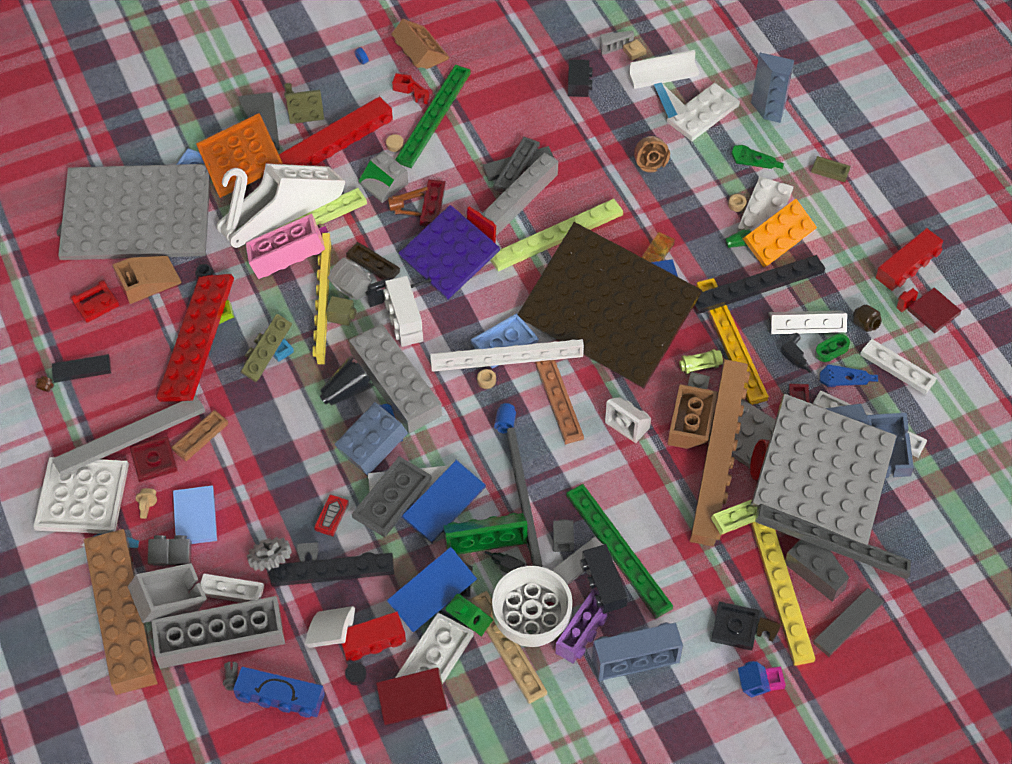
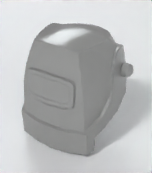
(350, 279)

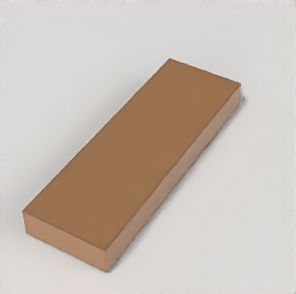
(200, 435)

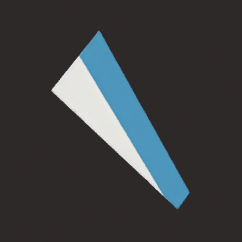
(670, 102)

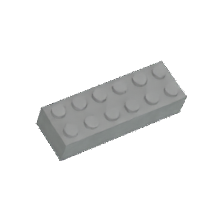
(395, 378)
(217, 632)

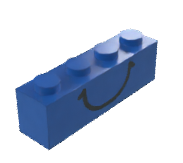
(279, 692)

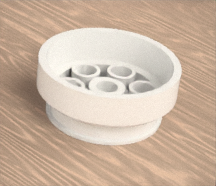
(549, 588)

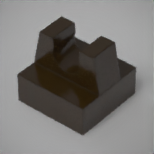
(768, 625)

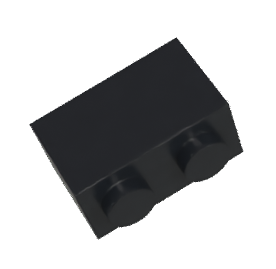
(579, 78)

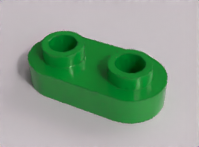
(831, 349)

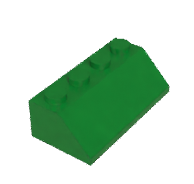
(486, 533)

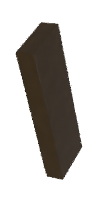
(372, 262)

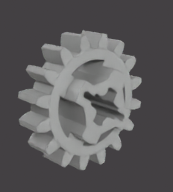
(269, 554)

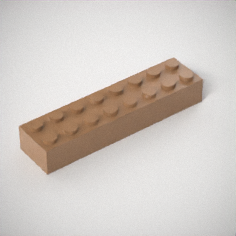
(121, 627)

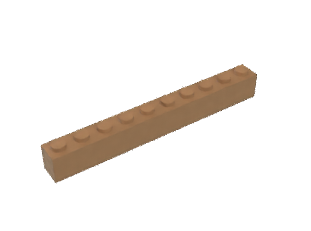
(719, 451)

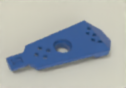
(838, 375)

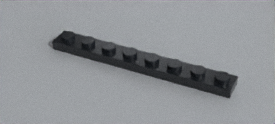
(758, 284)

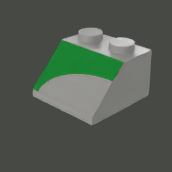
(383, 177)

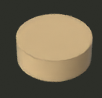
(394, 143)
(737, 203)
(486, 379)

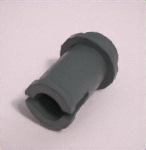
(230, 675)

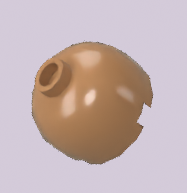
(651, 153)

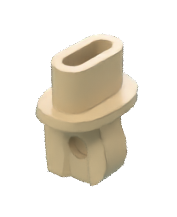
(146, 499)

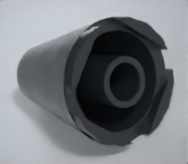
(345, 383)

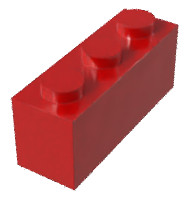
(373, 636)

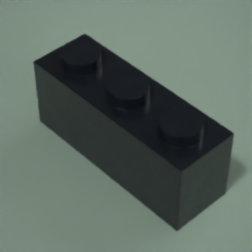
(603, 579)

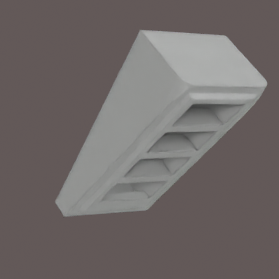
(612, 41)

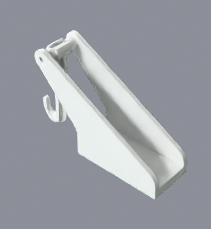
(279, 199)

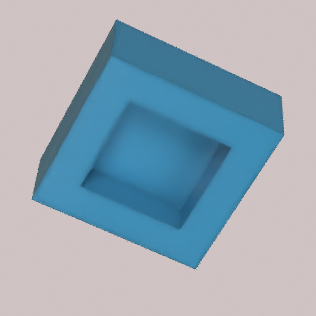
(283, 351)

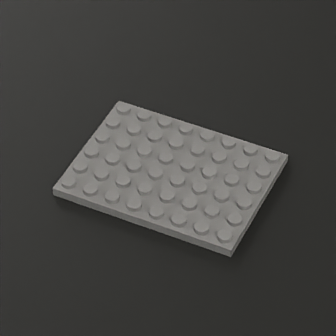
(135, 212)

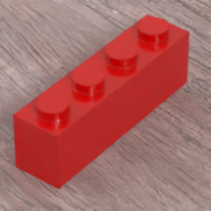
(909, 259)

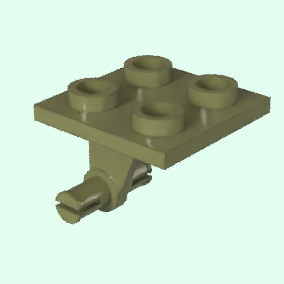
(303, 105)

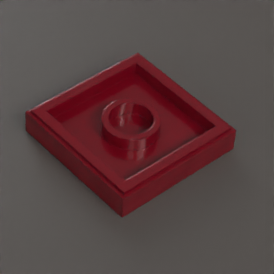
(934, 310)
(153, 459)

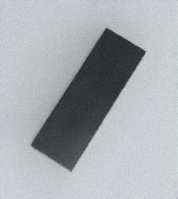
(81, 368)

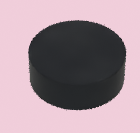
(355, 673)

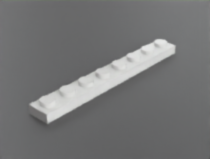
(507, 355)

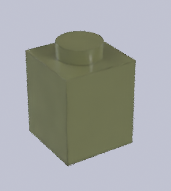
(340, 311)

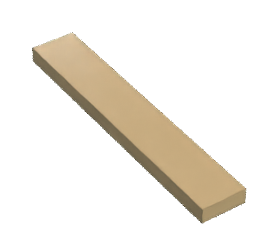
(512, 655)

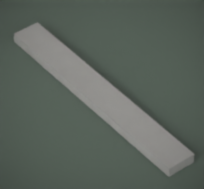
(127, 436)

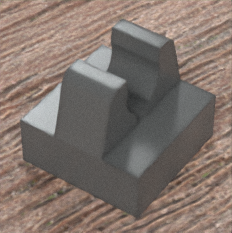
(304, 548)

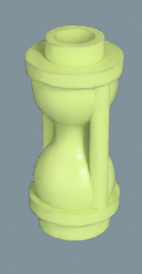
(708, 360)

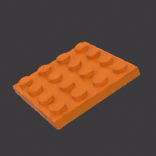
(239, 146)

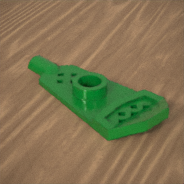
(746, 156)

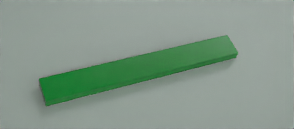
(433, 116)
(620, 551)

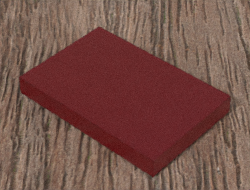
(411, 696)

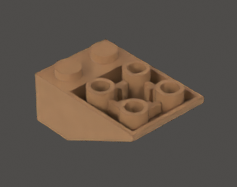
(145, 276)

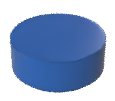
(361, 55)

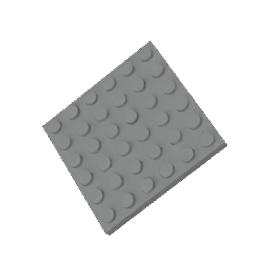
(824, 468)

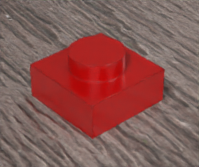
(906, 299)

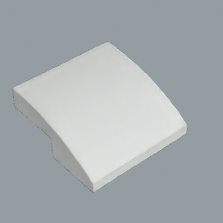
(330, 627)

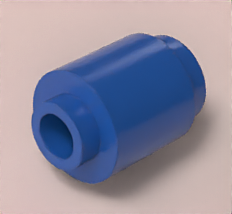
(505, 417)

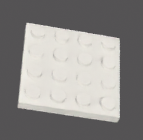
(83, 499)

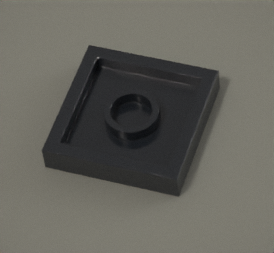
(735, 626)

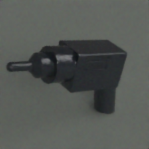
(794, 353)
(506, 562)

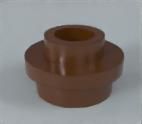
(44, 384)

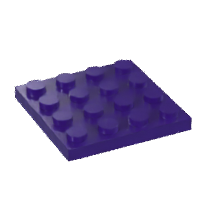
(449, 251)

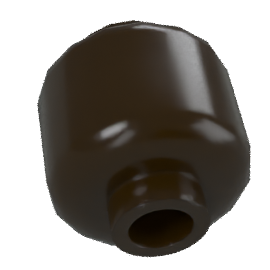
(867, 318)

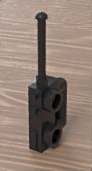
(377, 297)

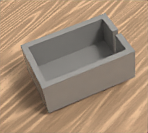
(166, 593)

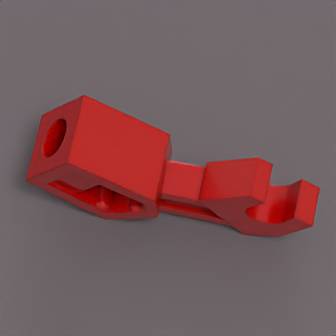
(405, 84)

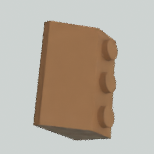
(419, 44)
(692, 417)

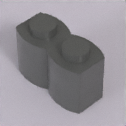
(169, 551)

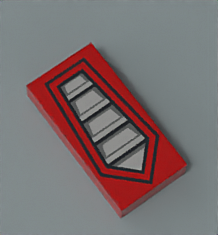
(331, 515)

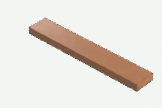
(559, 401)

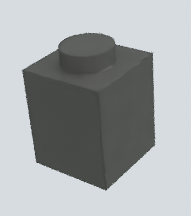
(563, 536)

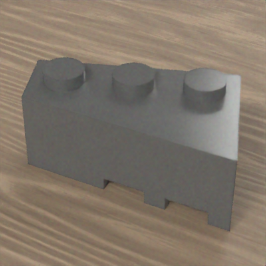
(818, 568)

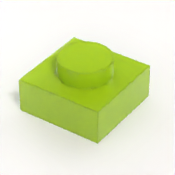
(227, 313)

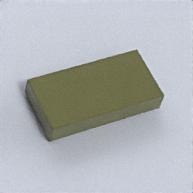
(831, 169)

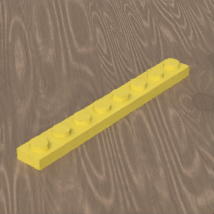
(321, 305)
(783, 594)

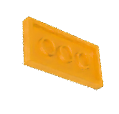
(779, 233)

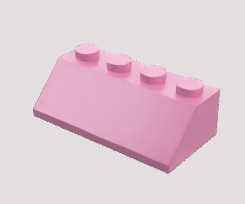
(284, 246)

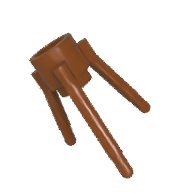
(397, 202)

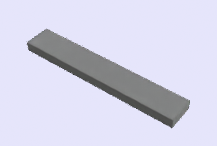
(569, 568)

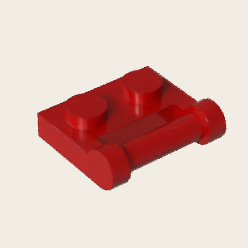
(96, 306)

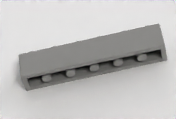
(522, 192)

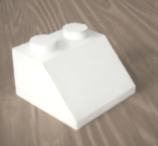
(627, 419)

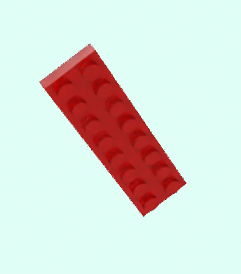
(195, 338)

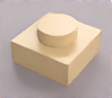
(634, 49)

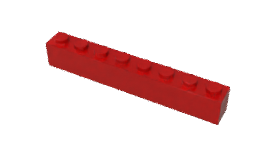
(339, 134)

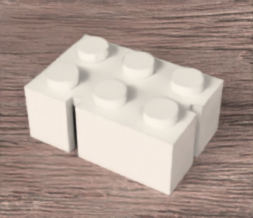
(403, 311)

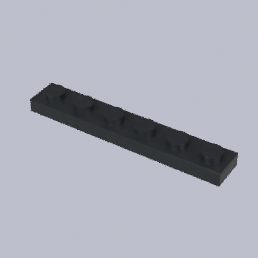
(332, 569)

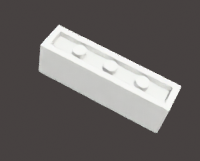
(663, 69)
(808, 322)

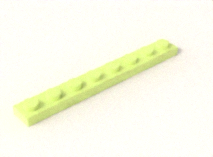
(554, 235)

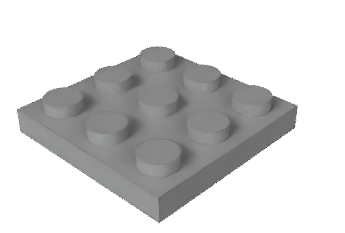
(754, 426)

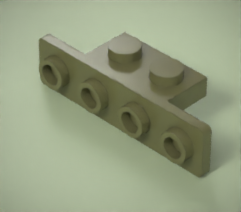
(265, 347)

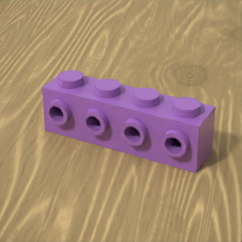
(580, 630)

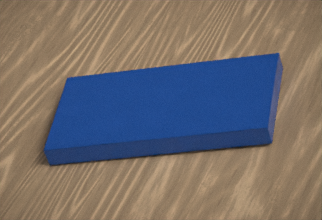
(443, 501)
(432, 589)

